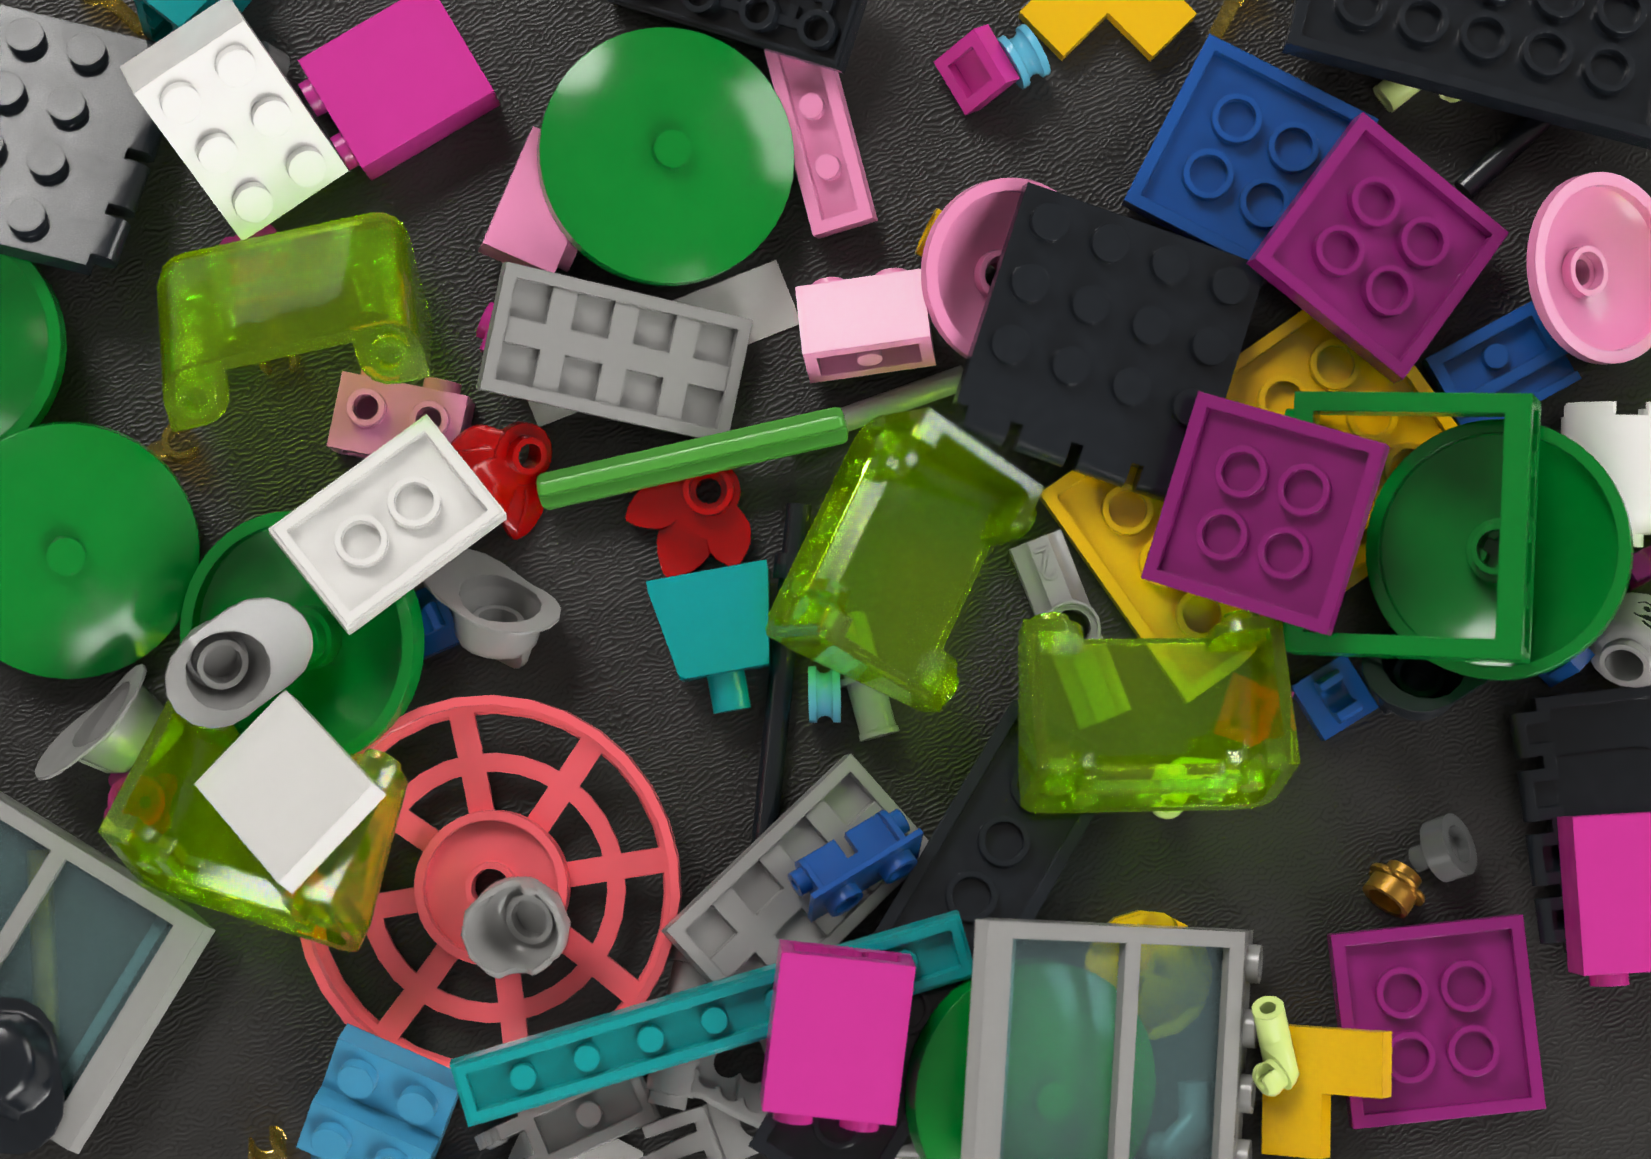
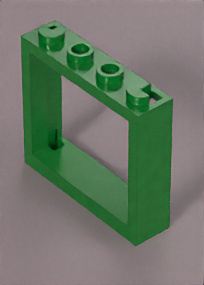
(1516, 535)

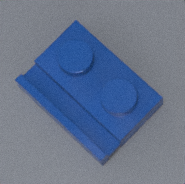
(1503, 357)

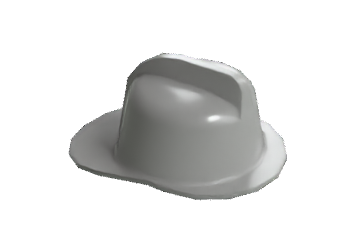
(493, 607)
(238, 661)
(108, 733)

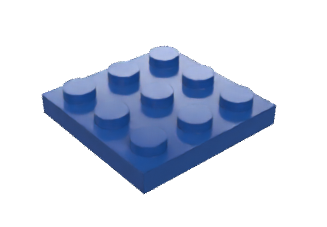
(1235, 149)

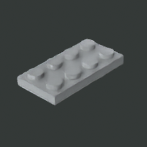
(613, 353)
(752, 903)

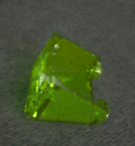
(289, 298)
(900, 555)
(1154, 718)
(188, 851)

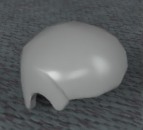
(515, 927)

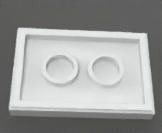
(387, 524)
(289, 791)

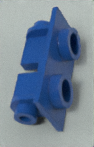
(839, 881)

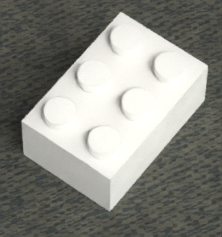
(233, 118)

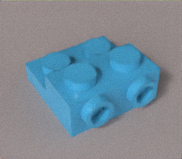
(378, 1102)

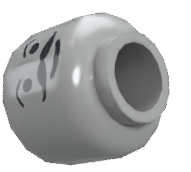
(1625, 645)

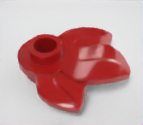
(495, 461)
(690, 527)

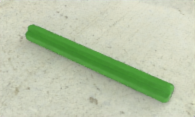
(692, 458)

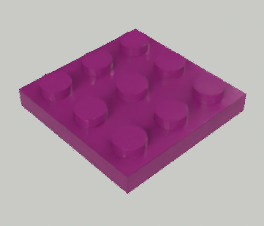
(1378, 248)
(1265, 512)
(1455, 1013)

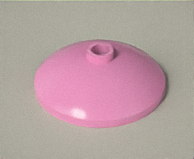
(959, 251)
(1593, 267)

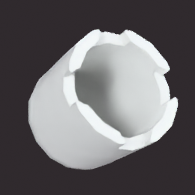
(1622, 448)

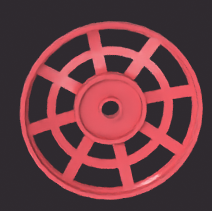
(515, 847)

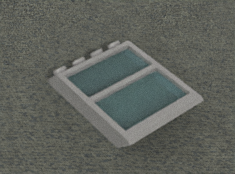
(90, 953)
(1109, 1041)

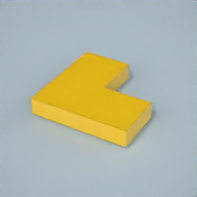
(1145, 23)
(1328, 1064)

